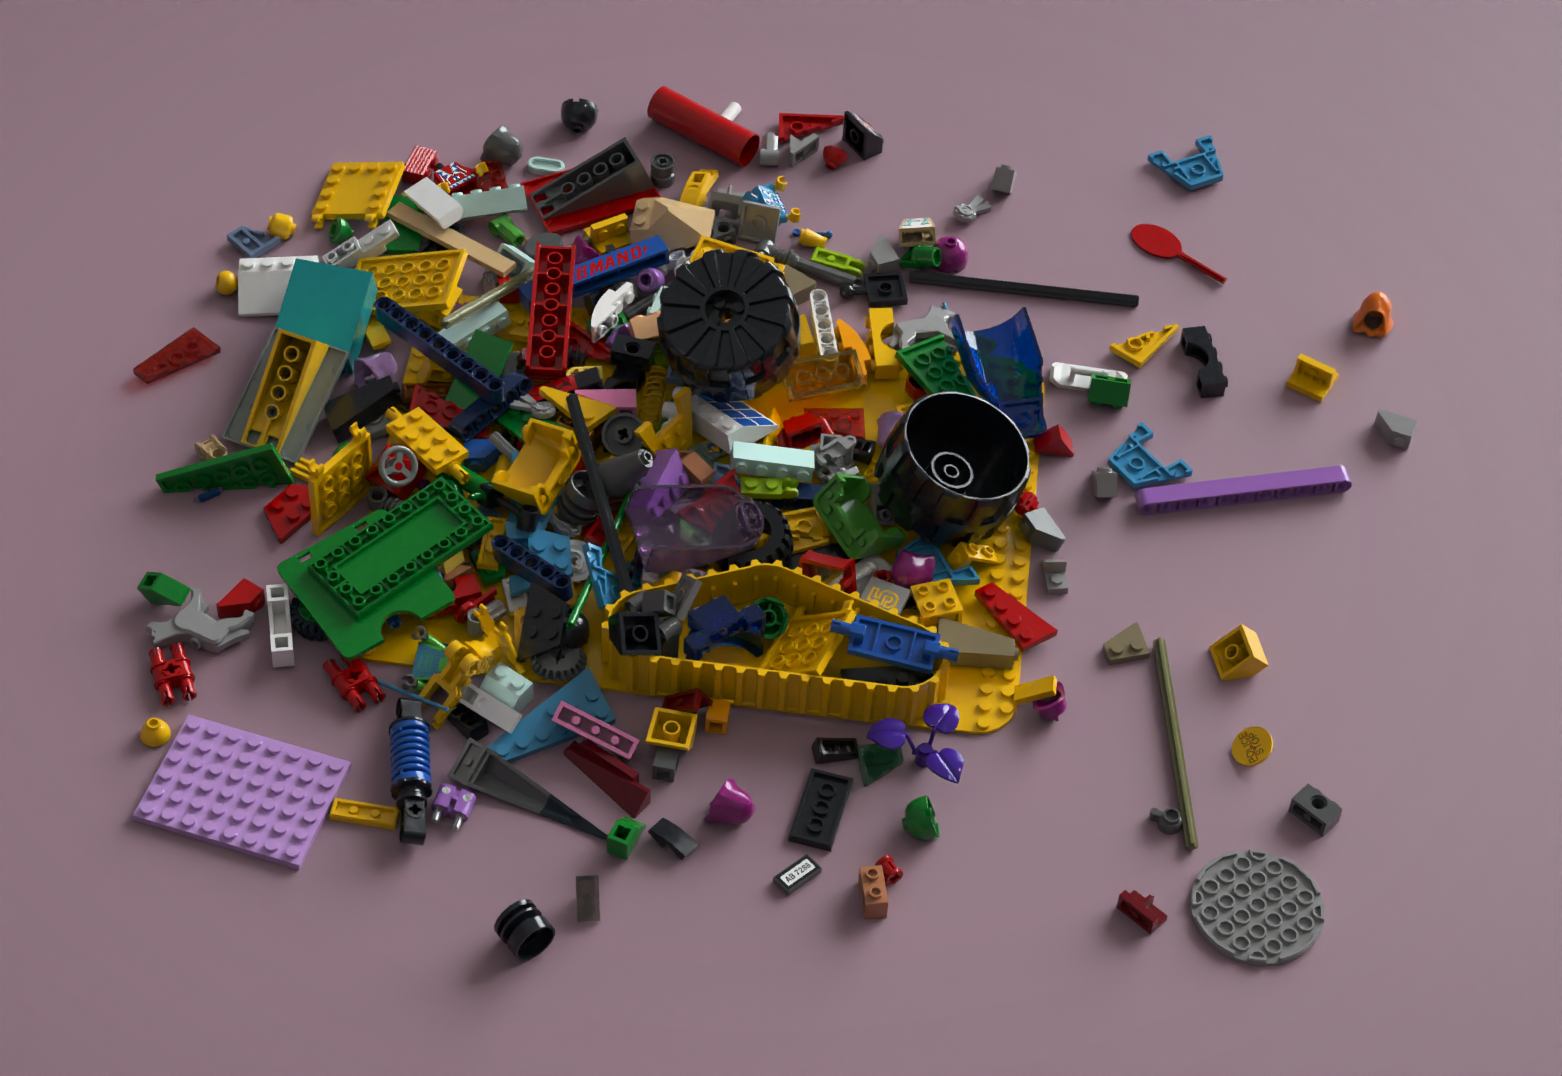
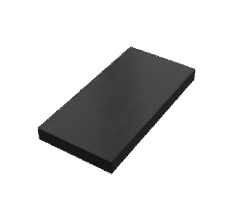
(821, 809)

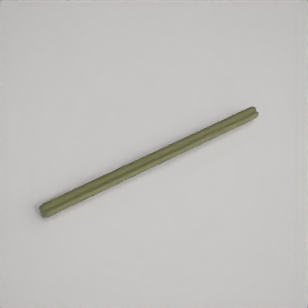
(492, 296)
(1175, 744)

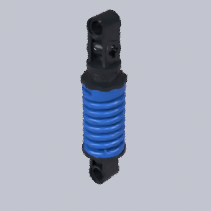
(410, 769)

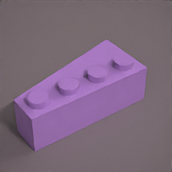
(666, 470)

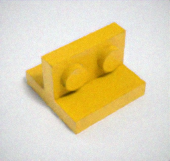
(609, 232)
(1312, 378)

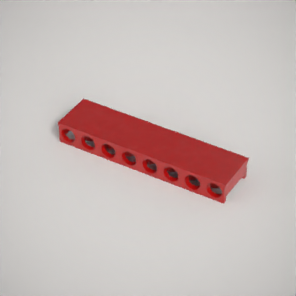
(550, 312)

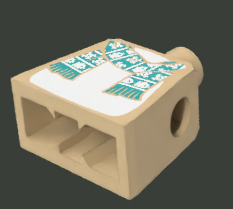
(917, 232)

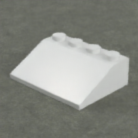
(264, 284)

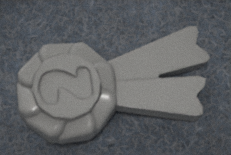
(967, 213)
(539, 410)

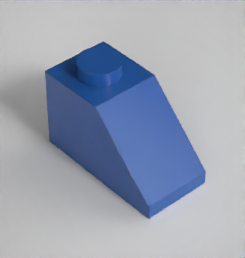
(481, 454)

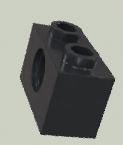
(632, 353)

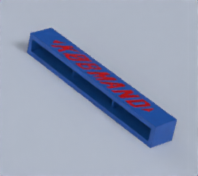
(610, 268)

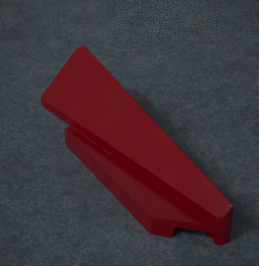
(610, 775)

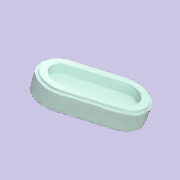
(545, 166)

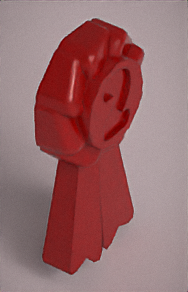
(460, 615)

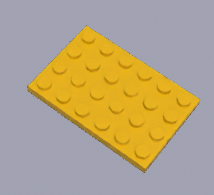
(417, 279)

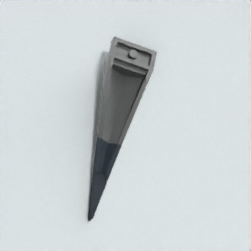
(492, 775)

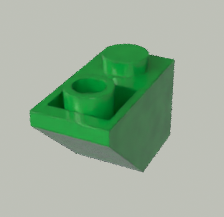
(163, 589)
(624, 837)

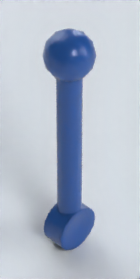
(796, 232)

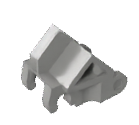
(727, 200)
(829, 453)

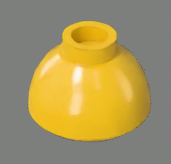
(155, 732)

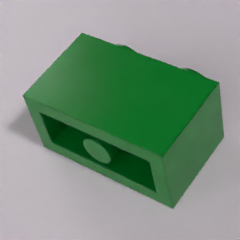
(1109, 391)

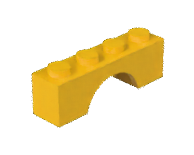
(880, 326)

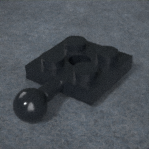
(873, 289)

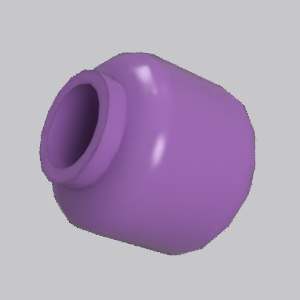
(650, 280)

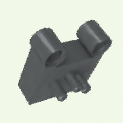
(669, 628)

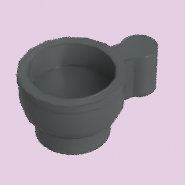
(1168, 821)

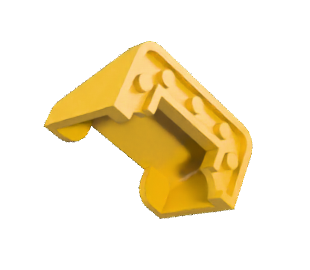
(540, 466)

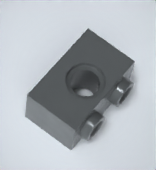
(1315, 809)

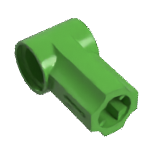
(504, 227)

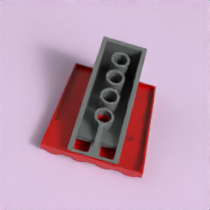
(592, 190)

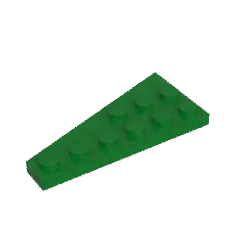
(233, 471)

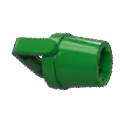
(921, 257)

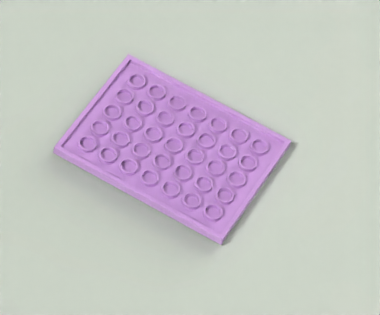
(242, 792)

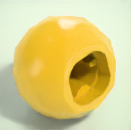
(226, 283)

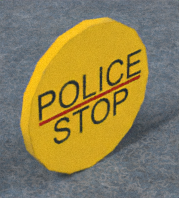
(1252, 746)

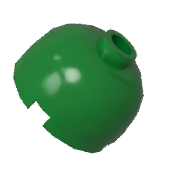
(776, 616)
(920, 819)

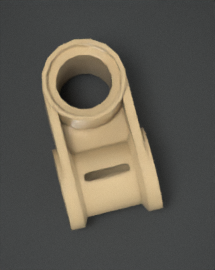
(210, 448)

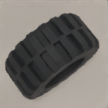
(778, 546)

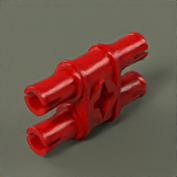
(172, 674)
(353, 682)

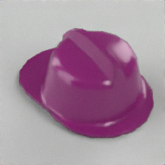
(1052, 706)

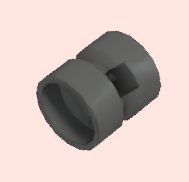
(662, 170)

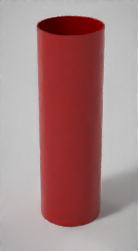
(703, 126)

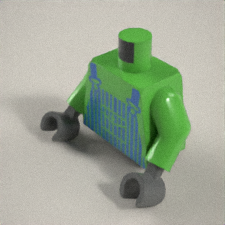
(428, 660)

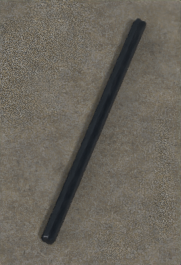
(1024, 288)
(599, 493)

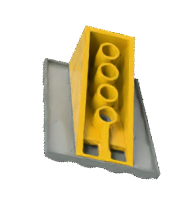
(286, 394)

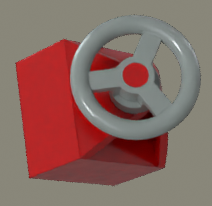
(396, 471)

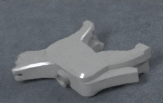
(918, 330)
(200, 629)

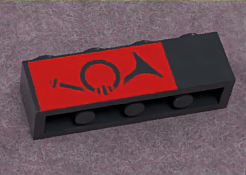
(582, 380)

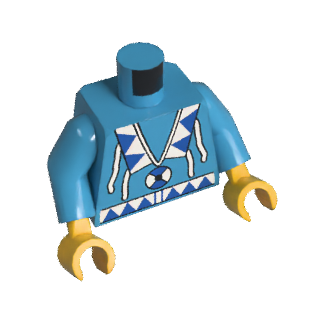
(767, 195)

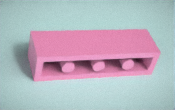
(595, 730)

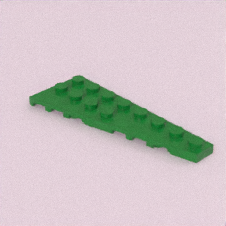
(934, 367)

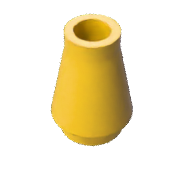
(811, 239)

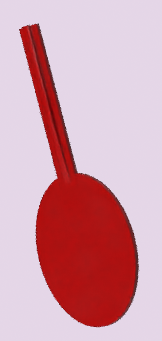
(1165, 244)

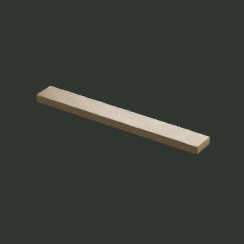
(451, 239)

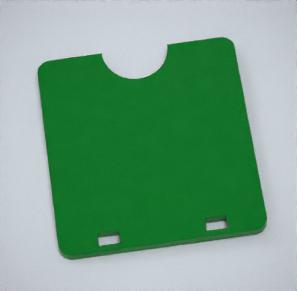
(345, 631)

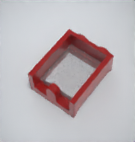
(830, 569)

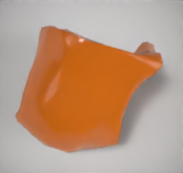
(1377, 305)

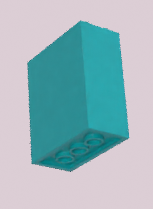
(329, 306)

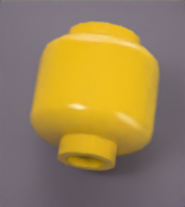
(281, 226)

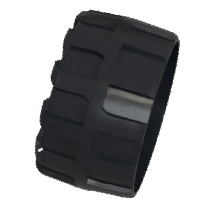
(737, 356)
(952, 468)

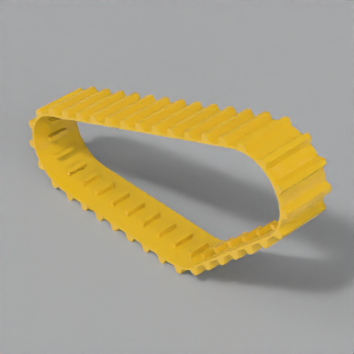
(775, 686)

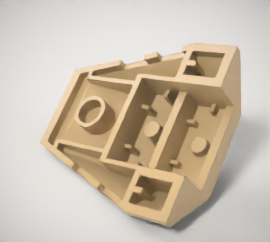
(674, 221)

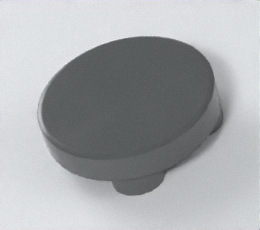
(545, 239)

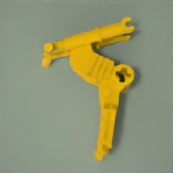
(468, 660)

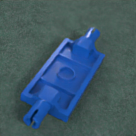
(893, 643)

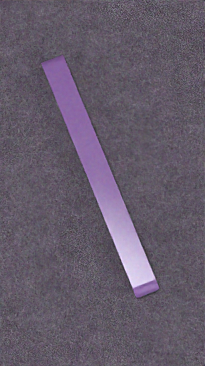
(1242, 490)

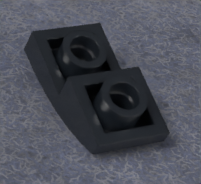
(677, 839)

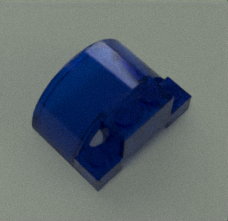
(721, 624)

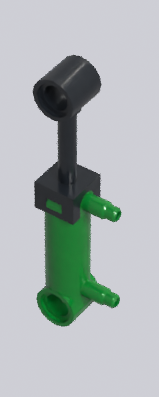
(486, 496)

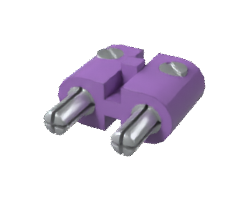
(454, 803)

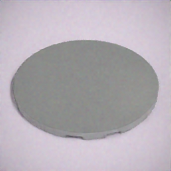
(1257, 907)

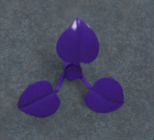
(943, 717)

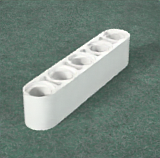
(822, 323)

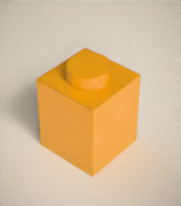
(718, 717)

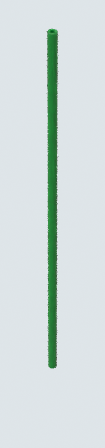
(605, 550)

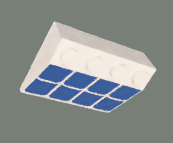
(728, 422)

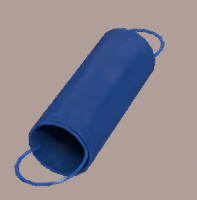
(209, 494)

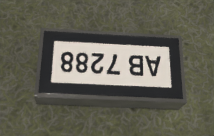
(797, 874)

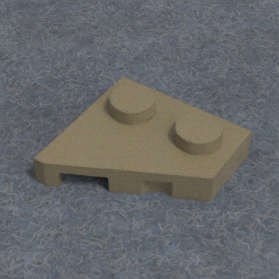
(1126, 646)

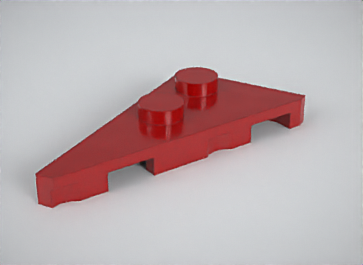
(805, 124)
(582, 339)

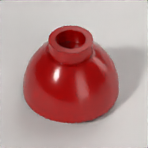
(834, 157)

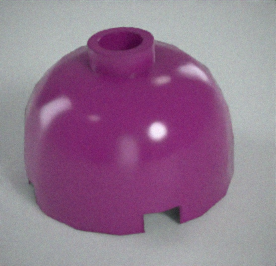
(953, 254)

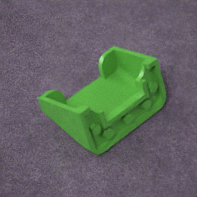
(850, 520)

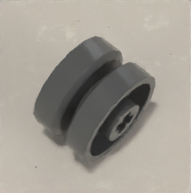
(616, 429)

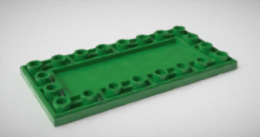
(400, 548)

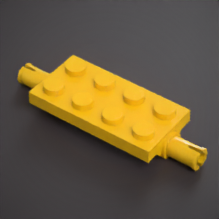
(428, 442)

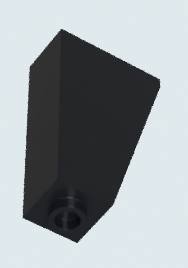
(361, 406)

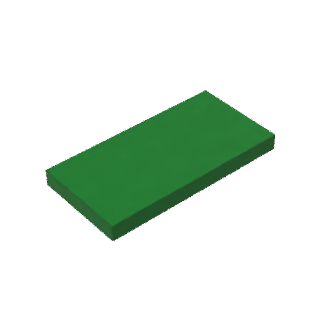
(409, 240)
(488, 351)

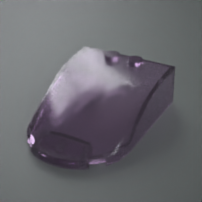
(691, 524)

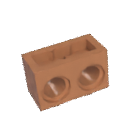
(873, 892)

